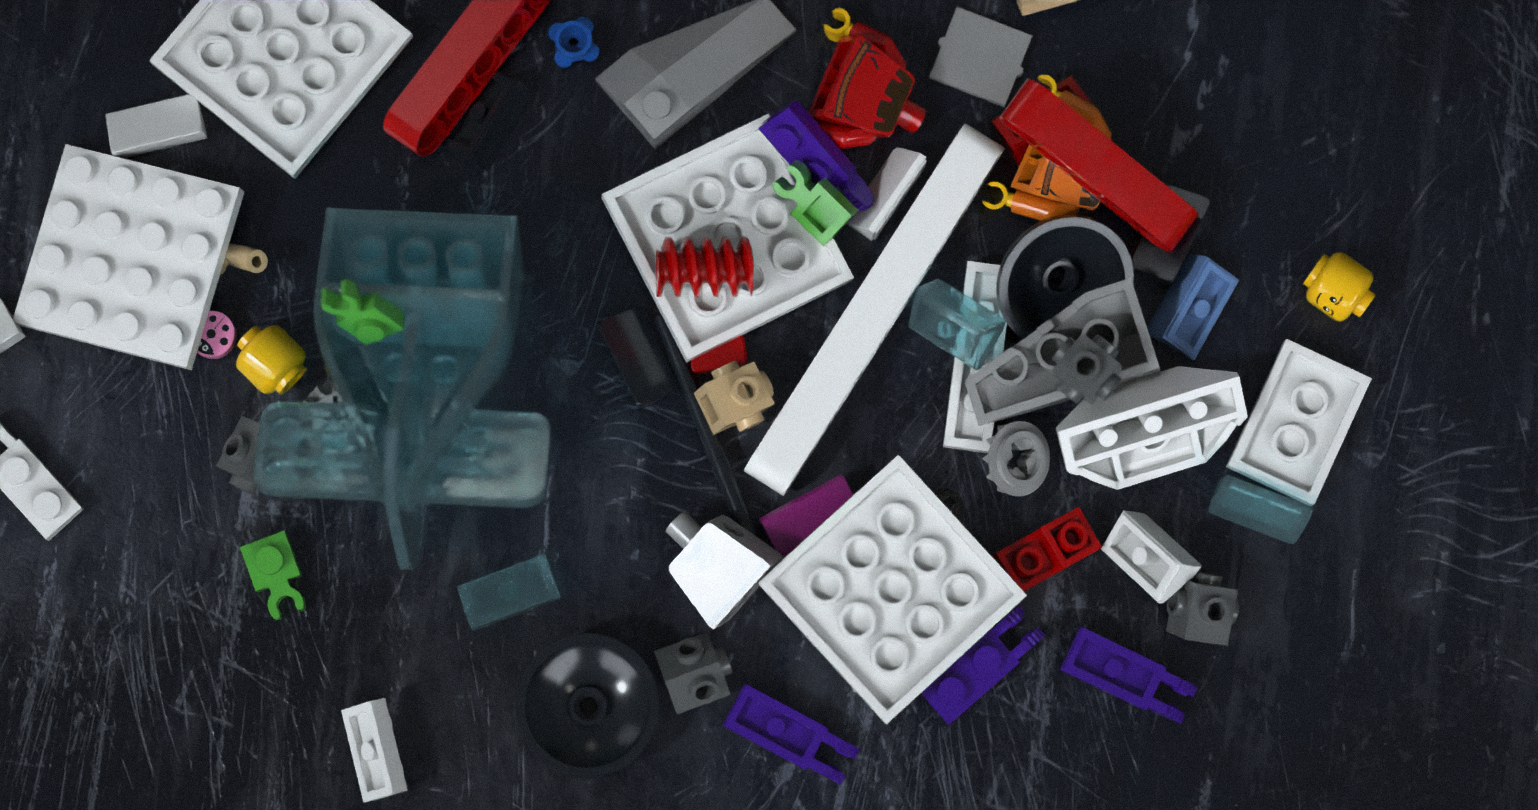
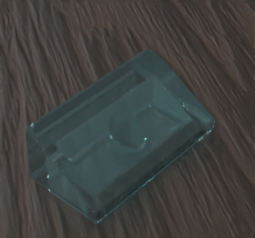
(955, 322)
(1259, 509)
(508, 592)

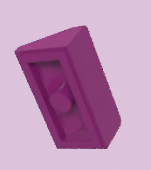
(802, 516)

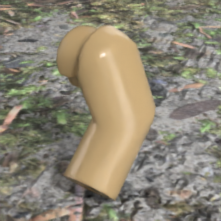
(245, 258)

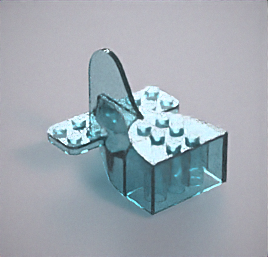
(410, 399)

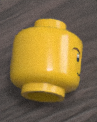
(1339, 286)
(271, 359)

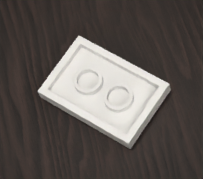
(1298, 422)

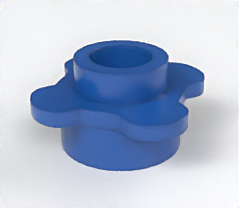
(580, 30)

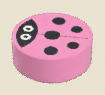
(218, 336)

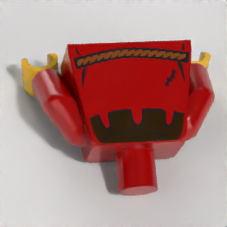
(864, 87)

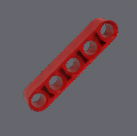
(458, 71)
(1098, 165)

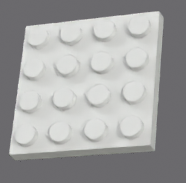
(282, 67)
(715, 195)
(128, 256)
(892, 589)

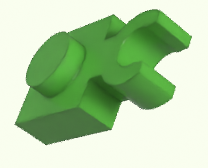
(820, 206)
(364, 317)
(271, 567)

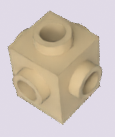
(735, 397)

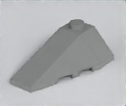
(685, 71)
(1023, 375)

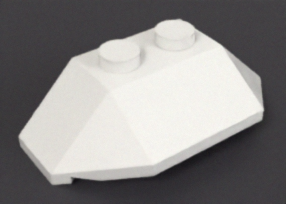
(1152, 426)

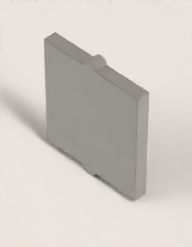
(980, 56)

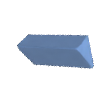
(1192, 305)

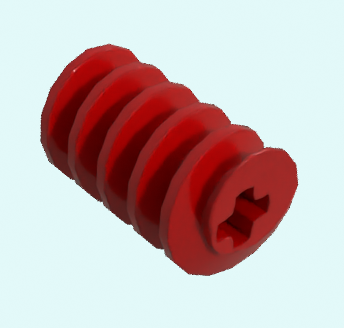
(704, 266)

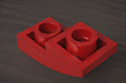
(1048, 550)

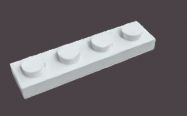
(961, 423)

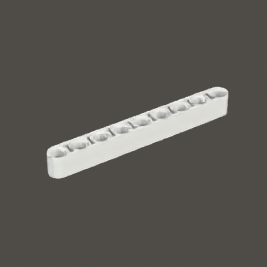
(874, 309)

